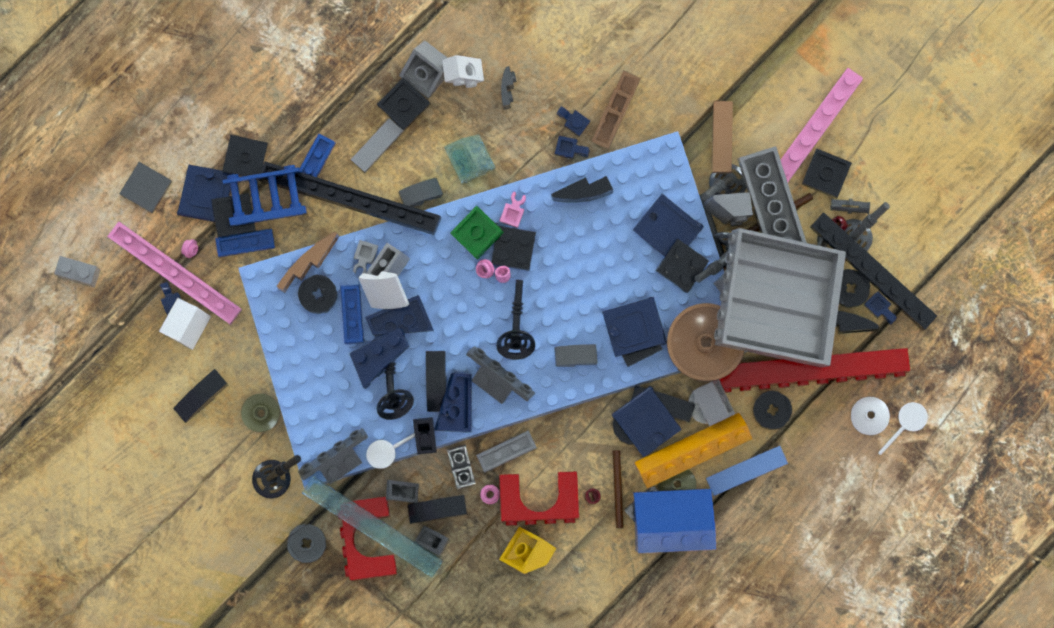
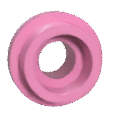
(189, 248)
(485, 268)
(487, 488)

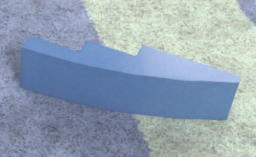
(747, 470)

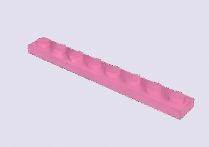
(819, 122)
(174, 273)

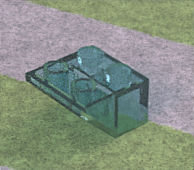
(469, 158)

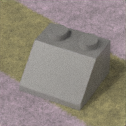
(424, 69)
(730, 208)

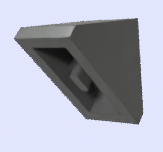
(432, 541)

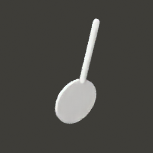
(912, 418)
(382, 453)

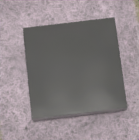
(145, 187)

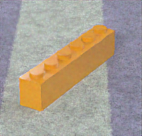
(693, 450)

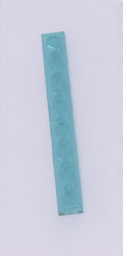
(372, 526)

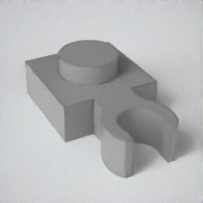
(365, 254)

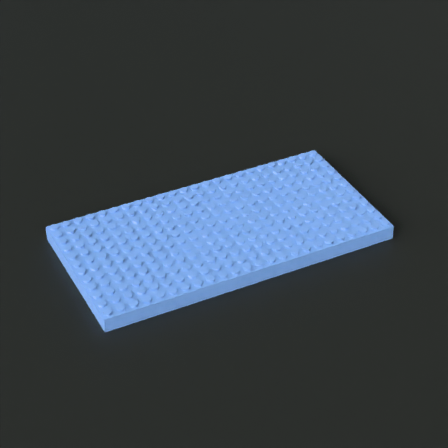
(579, 266)

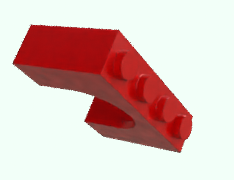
(515, 511)
(360, 566)

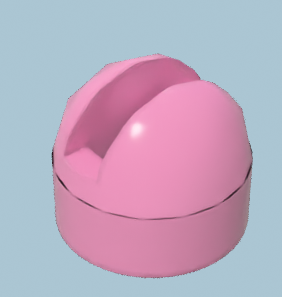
(502, 274)

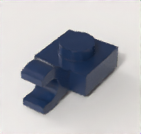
(575, 122)
(568, 147)
(170, 298)
(878, 306)

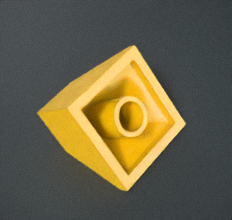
(527, 551)

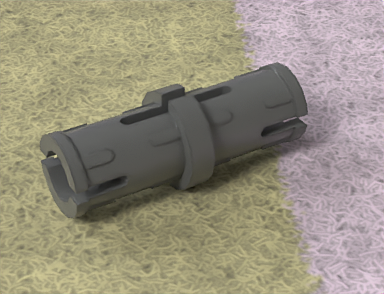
(864, 207)

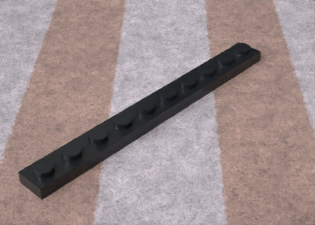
(357, 200)

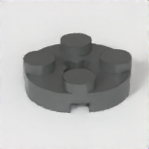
(304, 554)

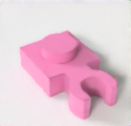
(512, 212)

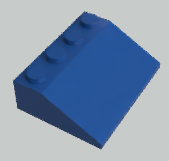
(674, 521)

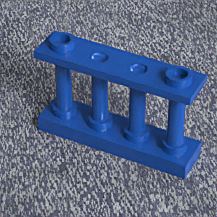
(258, 214)

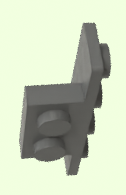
(496, 379)
(337, 460)

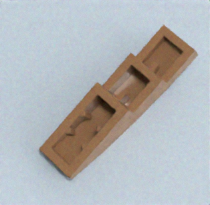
(616, 109)
(722, 137)
(314, 256)

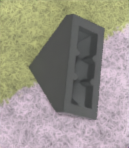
(402, 491)

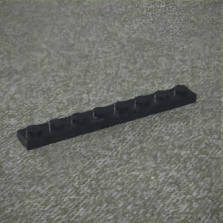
(874, 271)

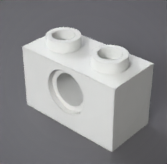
(463, 71)

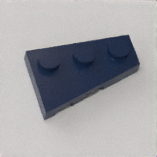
(409, 318)
(377, 355)
(456, 407)

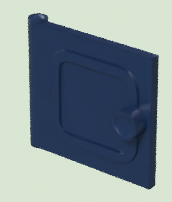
(199, 191)
(665, 224)
(634, 327)
(644, 418)

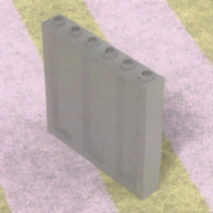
(780, 298)

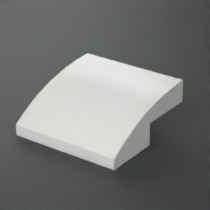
(383, 290)

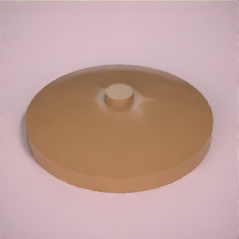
(694, 348)

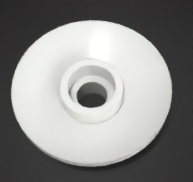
(863, 423)

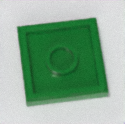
(477, 232)

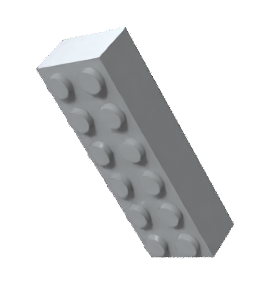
(771, 195)

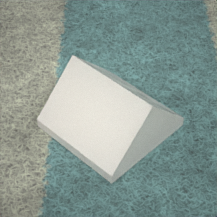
(185, 323)

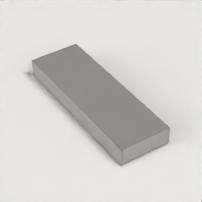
(377, 145)
(506, 451)

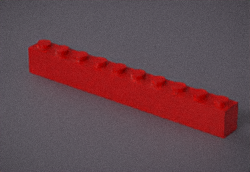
(842, 367)

